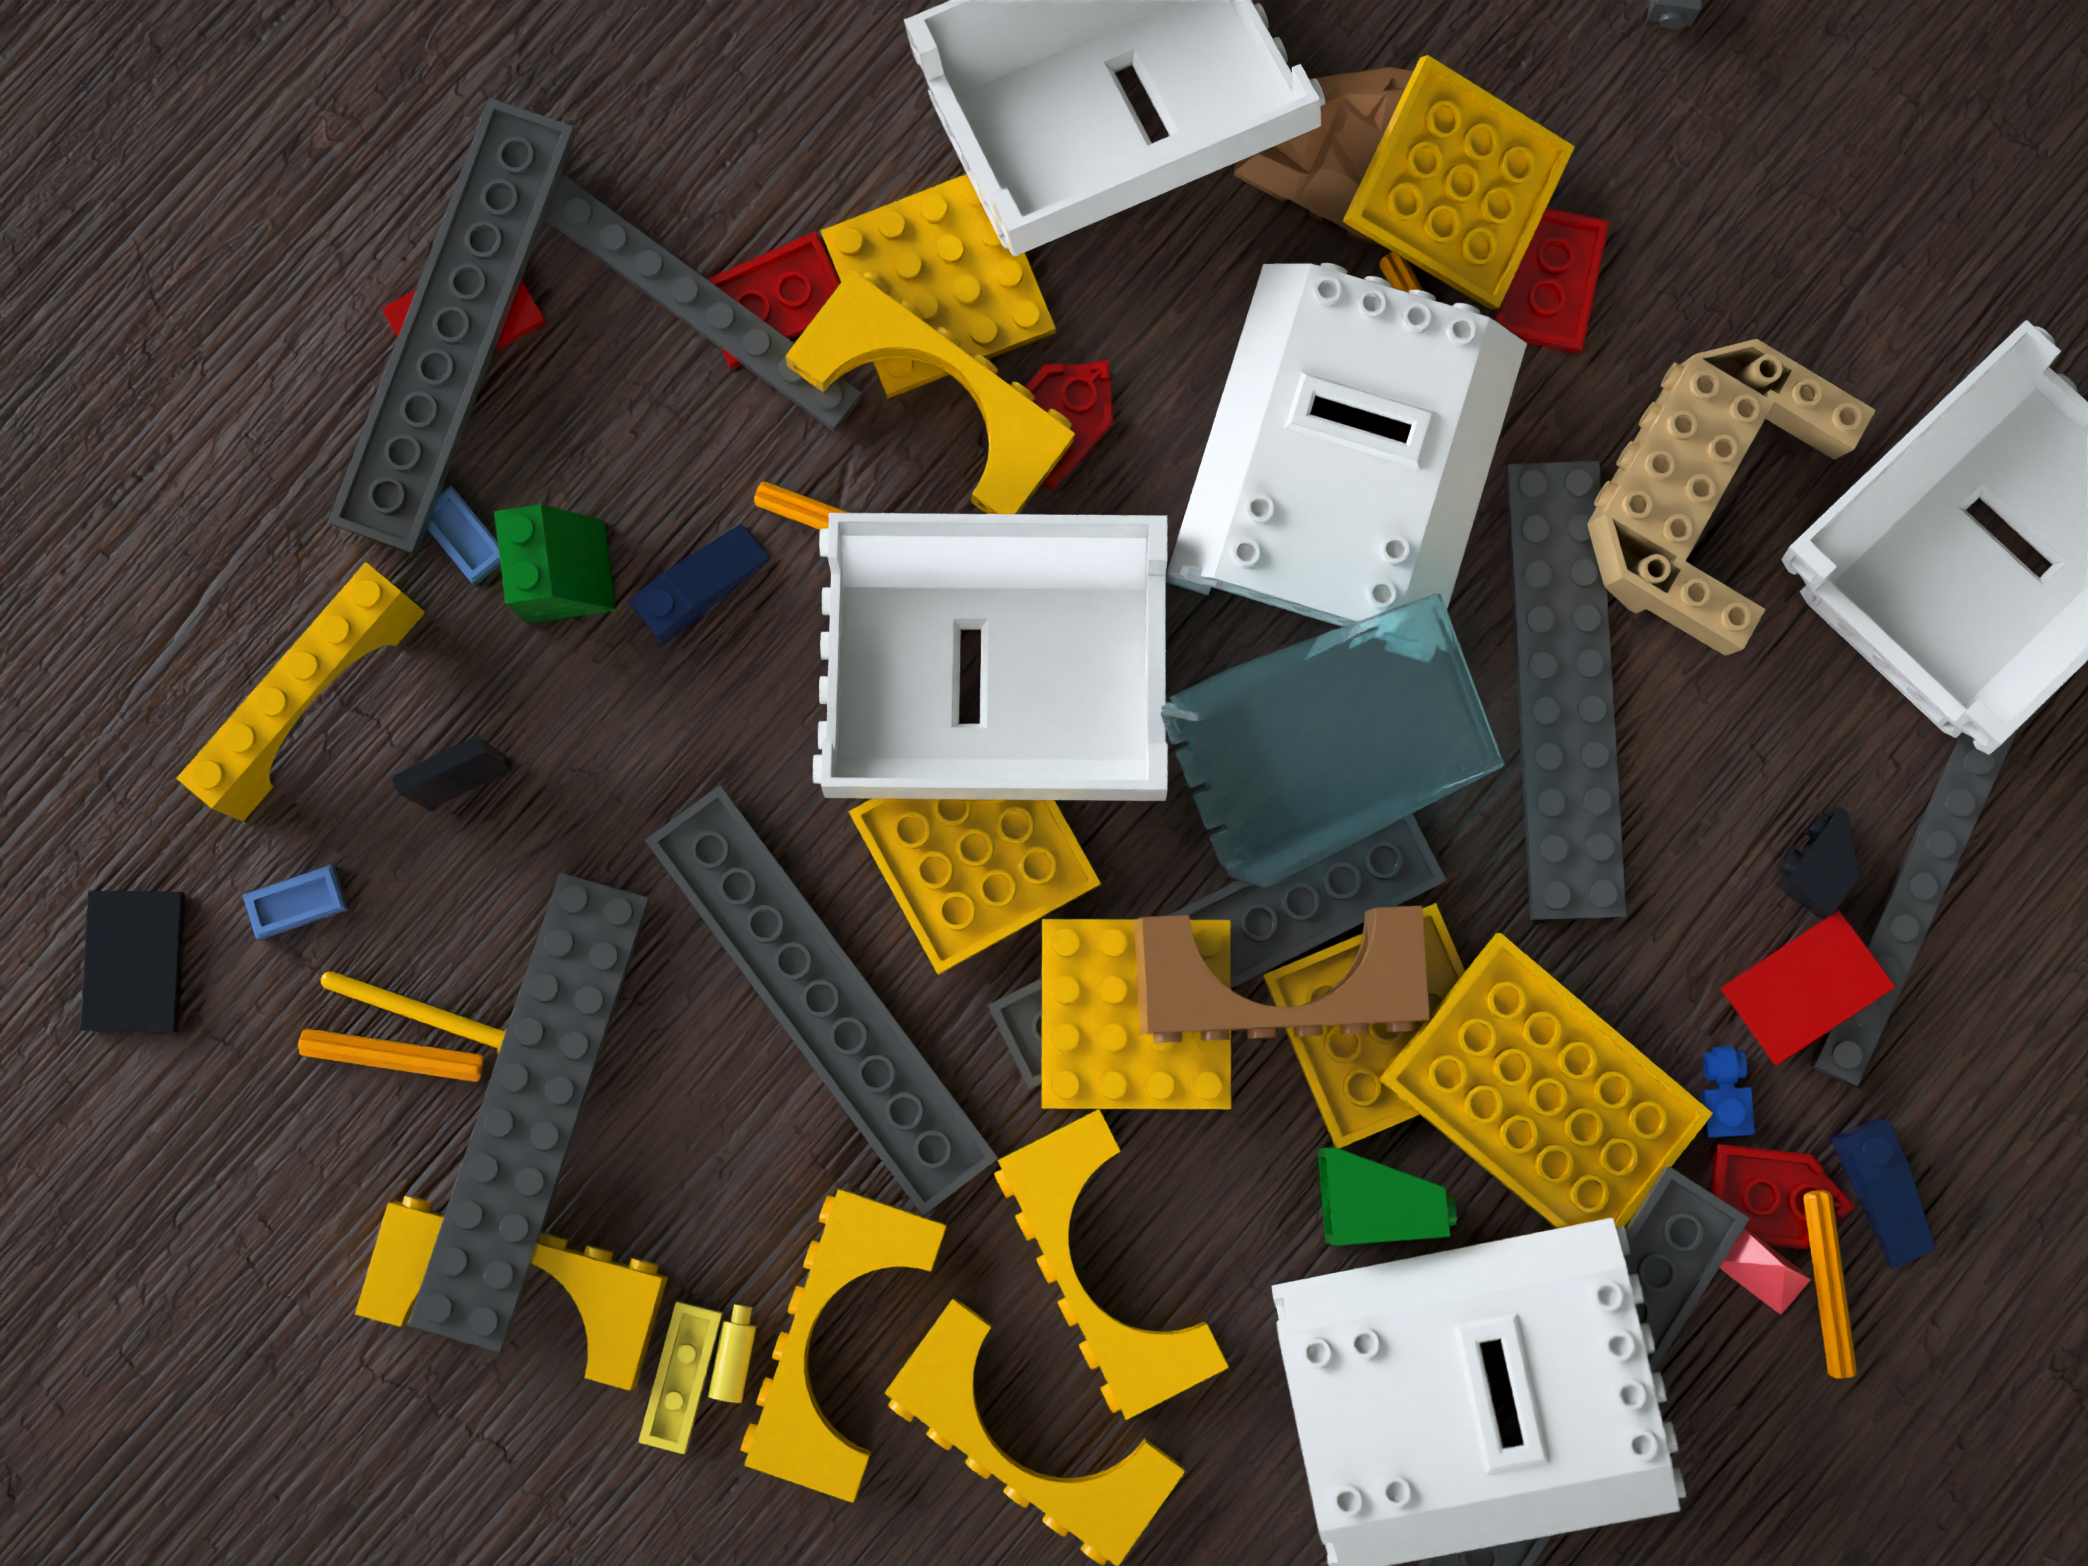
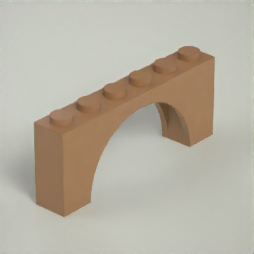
(1184, 996)

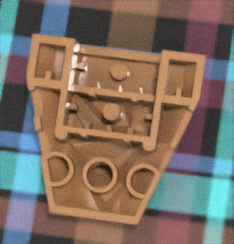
(1329, 162)

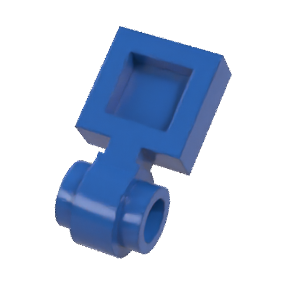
(1730, 1105)

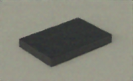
(451, 773)
(132, 961)

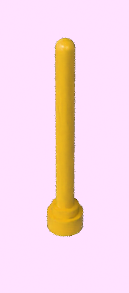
(413, 1009)

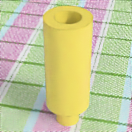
(733, 1356)

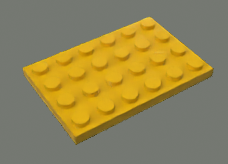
(1544, 1092)

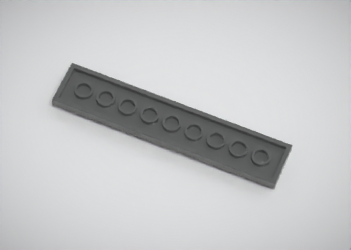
(452, 326)
(1564, 694)
(1271, 921)
(821, 1000)
(529, 1114)
(1675, 1250)

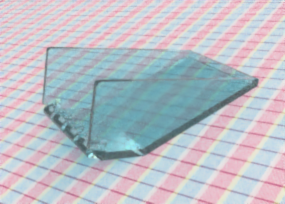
(1331, 739)

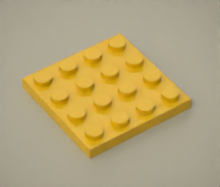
(1458, 183)
(949, 265)
(973, 867)
(1093, 1029)
(1347, 1067)

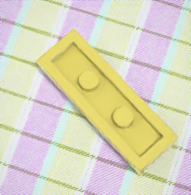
(680, 1377)

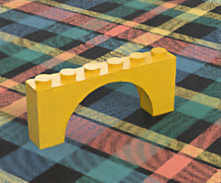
(869, 325)
(237, 761)
(614, 1298)
(1137, 1362)
(793, 1432)
(1099, 1508)

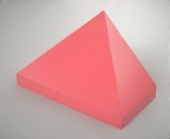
(1764, 1271)

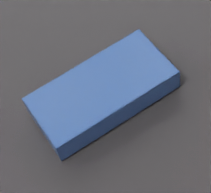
(464, 537)
(295, 902)

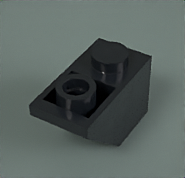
(1824, 867)

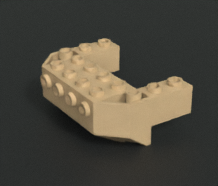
(1683, 466)

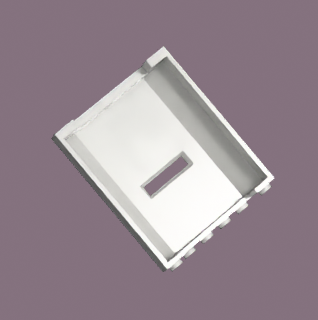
(1050, 128)
(1330, 511)
(1930, 586)
(1066, 657)
(1403, 1410)

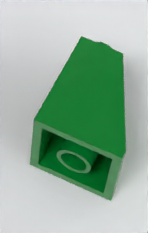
(554, 563)
(1378, 1203)

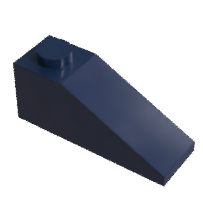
(698, 583)
(1885, 1190)

